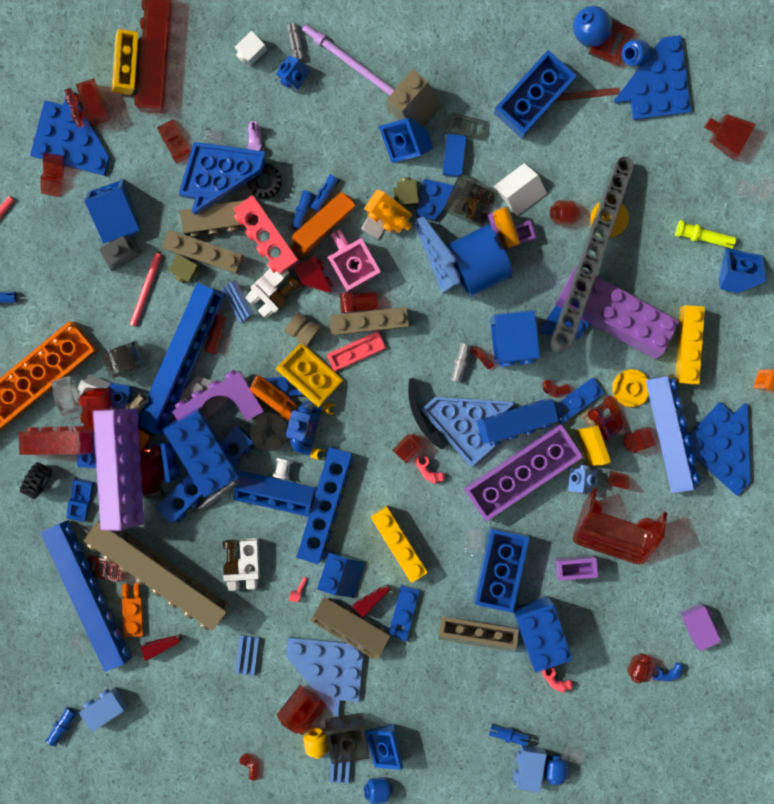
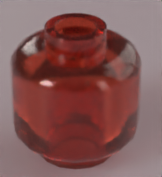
(564, 212)
(641, 668)

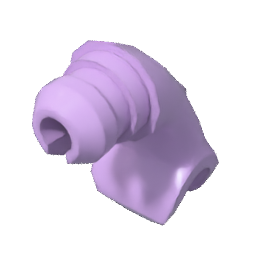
(254, 136)

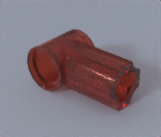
(354, 302)

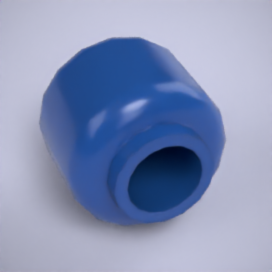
(636, 52)
(556, 770)
(378, 790)

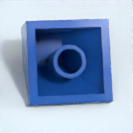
(405, 139)
(741, 271)

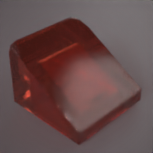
(618, 480)

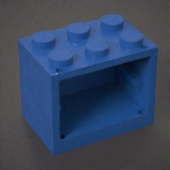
(514, 338)
(542, 634)

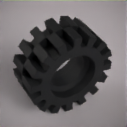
(272, 189)
(35, 480)

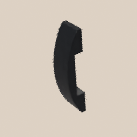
(433, 436)

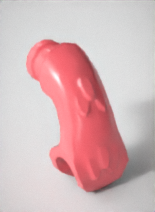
(430, 476)
(561, 686)

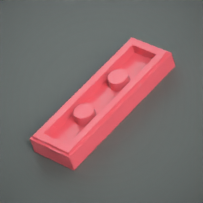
(356, 351)

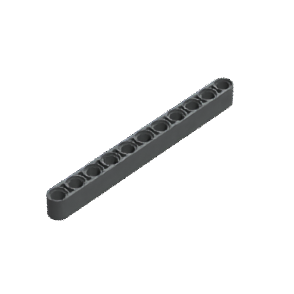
(588, 261)

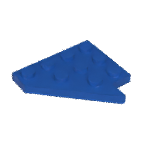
(660, 83)
(60, 136)
(217, 172)
(723, 446)

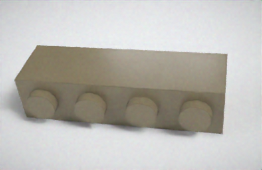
(212, 220)
(203, 252)
(369, 321)
(350, 628)
(478, 634)

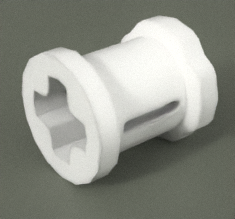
(282, 468)

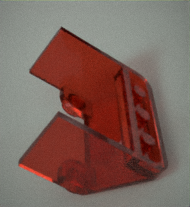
(616, 536)

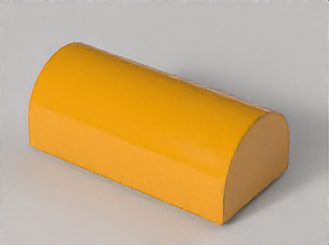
(506, 228)

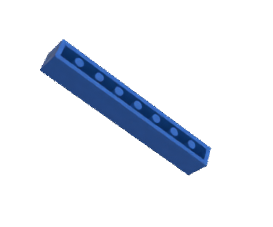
(180, 358)
(86, 595)

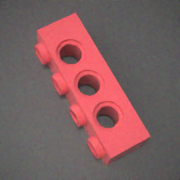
(252, 208)

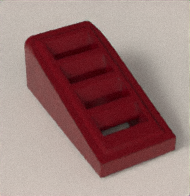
(366, 603)
(155, 647)

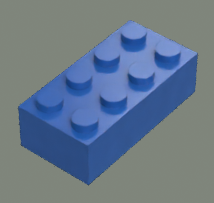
(534, 94)
(201, 452)
(501, 569)

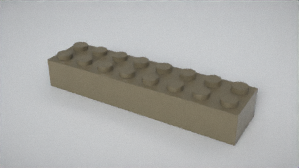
(159, 574)

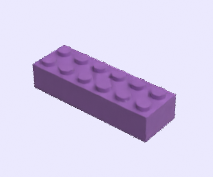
(624, 316)
(118, 468)
(522, 472)

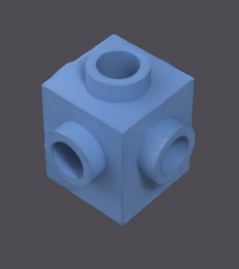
(582, 479)

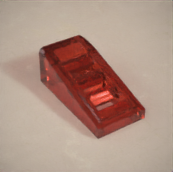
(119, 574)

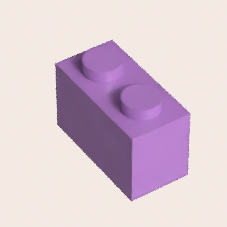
(576, 567)
(700, 626)

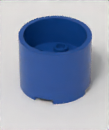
(480, 260)

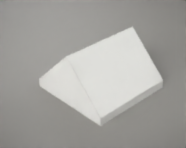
(521, 189)

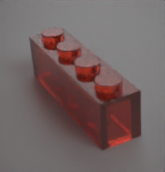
(55, 441)

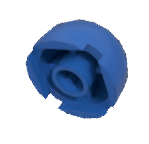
(592, 26)

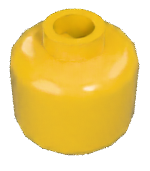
(315, 743)

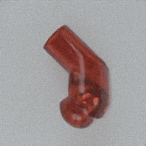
(554, 390)
(253, 765)

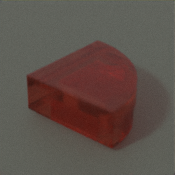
(482, 357)

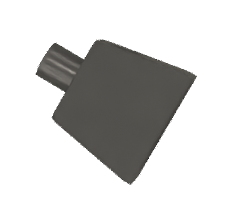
(119, 251)

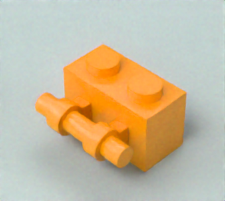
(388, 212)

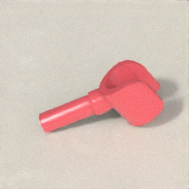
(295, 596)

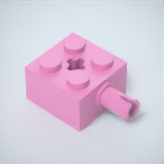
(349, 253)

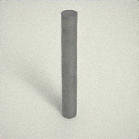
(216, 495)

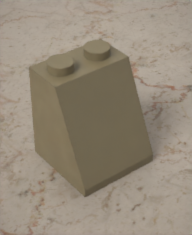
(413, 99)

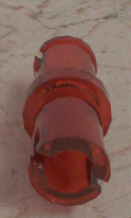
(216, 334)

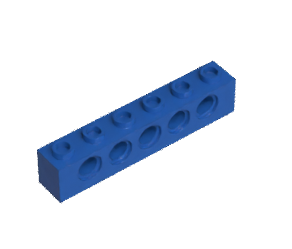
(168, 506)
(306, 550)

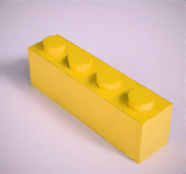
(689, 344)
(399, 544)

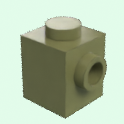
(406, 192)
(184, 270)

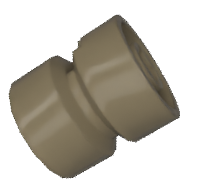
(302, 329)

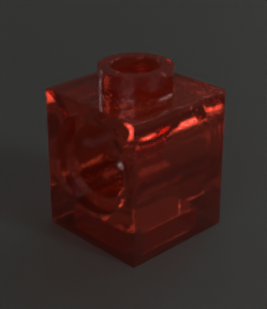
(638, 440)

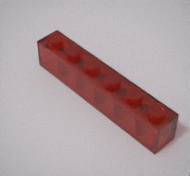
(153, 56)

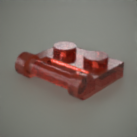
(603, 50)
(612, 422)

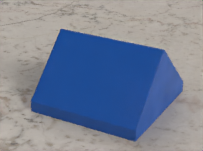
(385, 747)

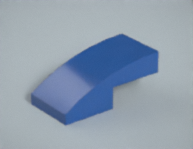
(454, 155)
(80, 500)

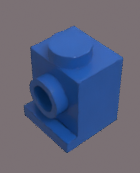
(125, 392)

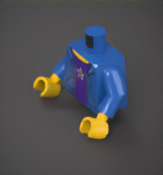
(303, 427)

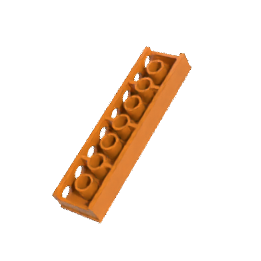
(34, 374)

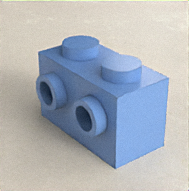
(103, 709)
(530, 768)

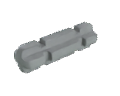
(295, 41)

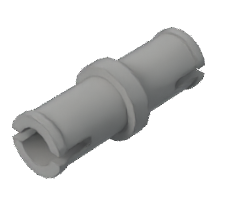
(461, 362)

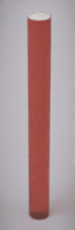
(589, 94)

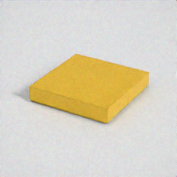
(593, 445)

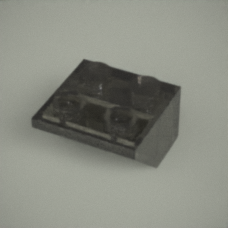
(470, 200)

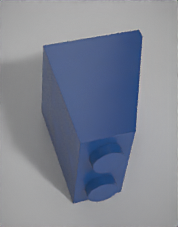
(112, 211)

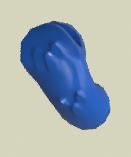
(673, 674)

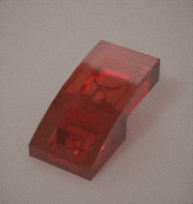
(174, 141)
(53, 173)

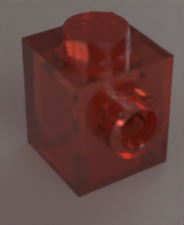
(407, 447)

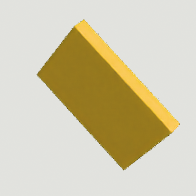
(309, 374)

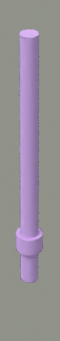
(320, 39)

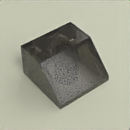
(347, 738)

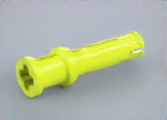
(697, 233)

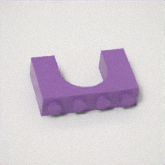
(233, 386)

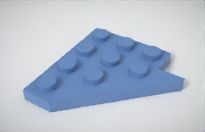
(438, 255)
(458, 424)
(329, 668)

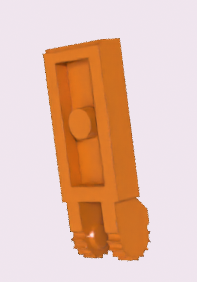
(273, 397)
(132, 612)

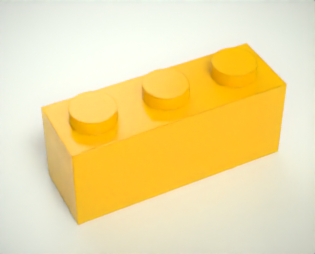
(124, 62)

